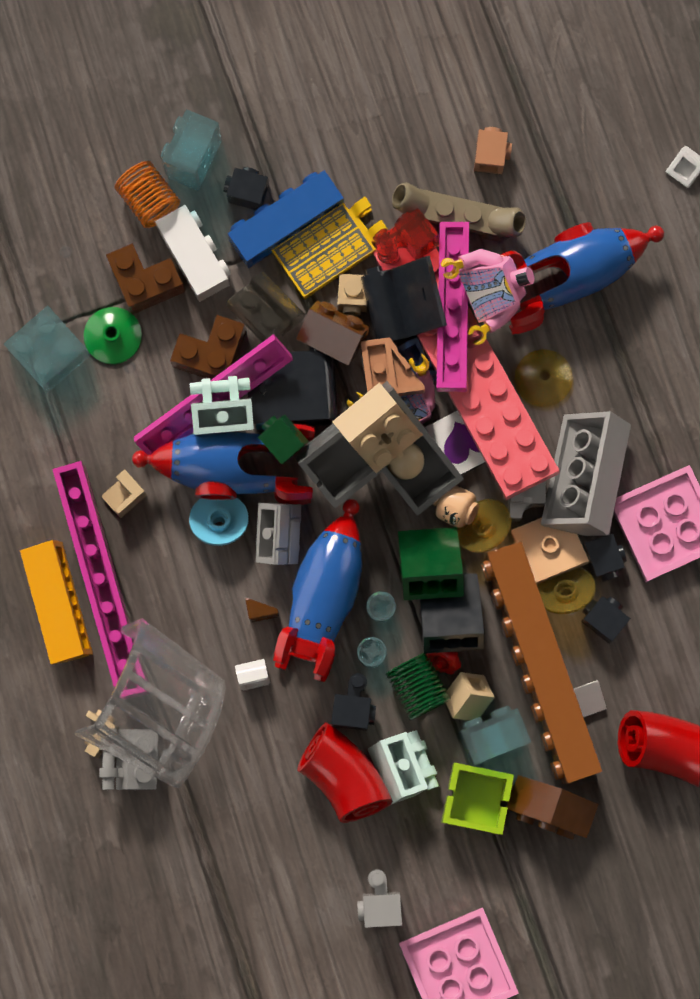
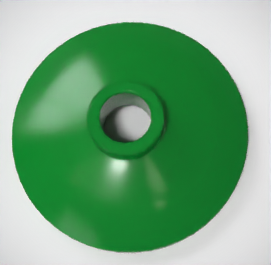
(115, 349)

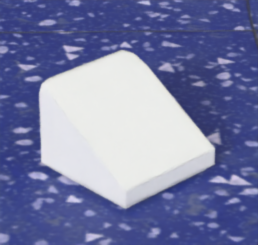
(685, 166)
(590, 698)

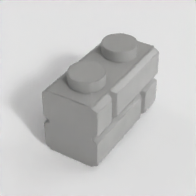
(278, 533)

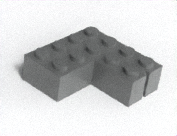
(343, 471)

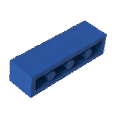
(284, 218)

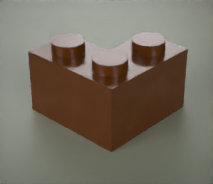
(142, 286)
(210, 357)
(552, 808)

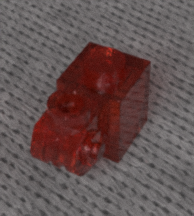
(409, 232)

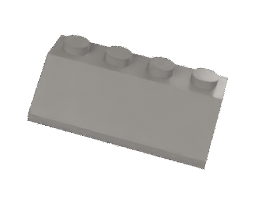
(590, 468)

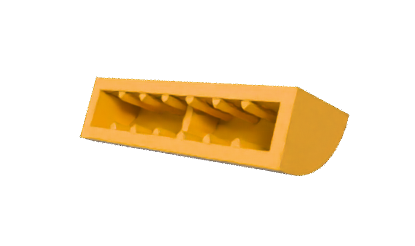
(56, 602)

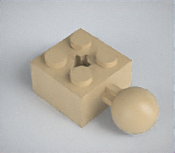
(382, 434)

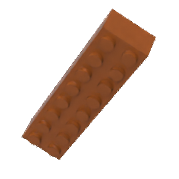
(541, 664)

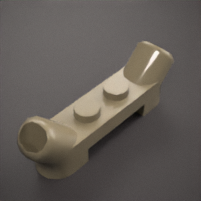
(484, 219)

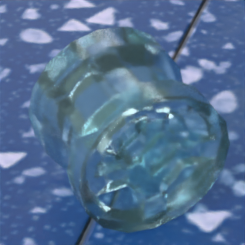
(383, 611)
(373, 648)

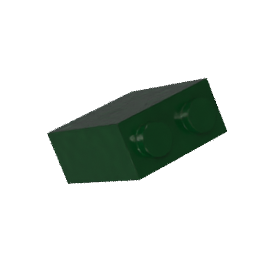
(430, 563)

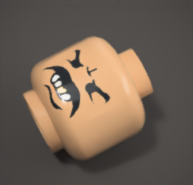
(457, 507)

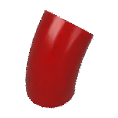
(660, 744)
(344, 775)

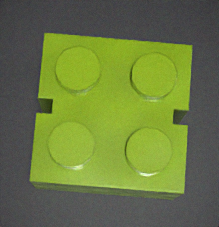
(477, 798)

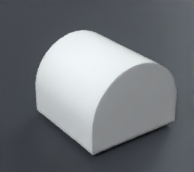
(252, 674)

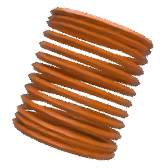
(139, 181)

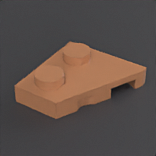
(385, 363)

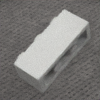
(193, 252)

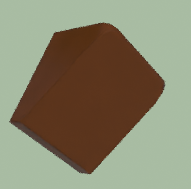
(259, 611)

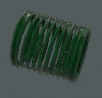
(432, 684)

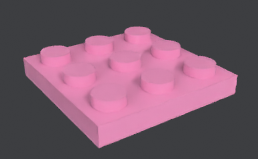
(662, 522)
(459, 961)

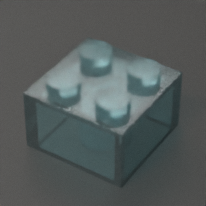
(191, 149)
(47, 349)
(494, 736)

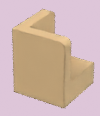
(124, 494)
(469, 696)

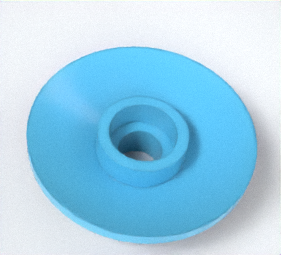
(208, 512)

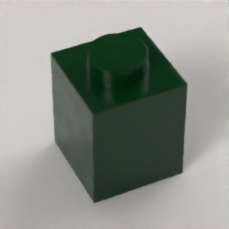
(282, 438)

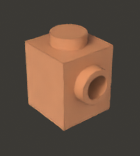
(492, 150)

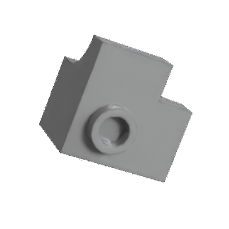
(528, 499)

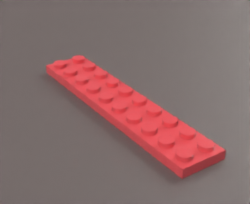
(492, 408)

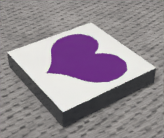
(456, 442)

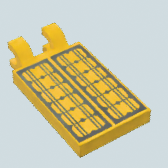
(328, 247)

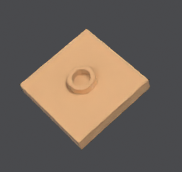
(549, 550)

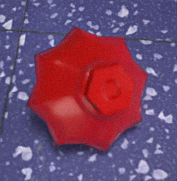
(445, 662)

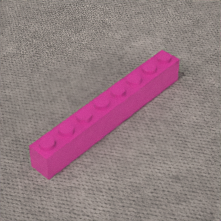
(95, 564)

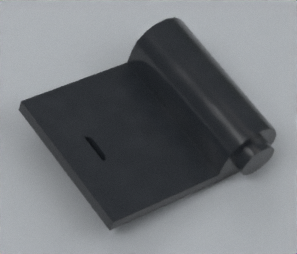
(403, 300)
(299, 390)

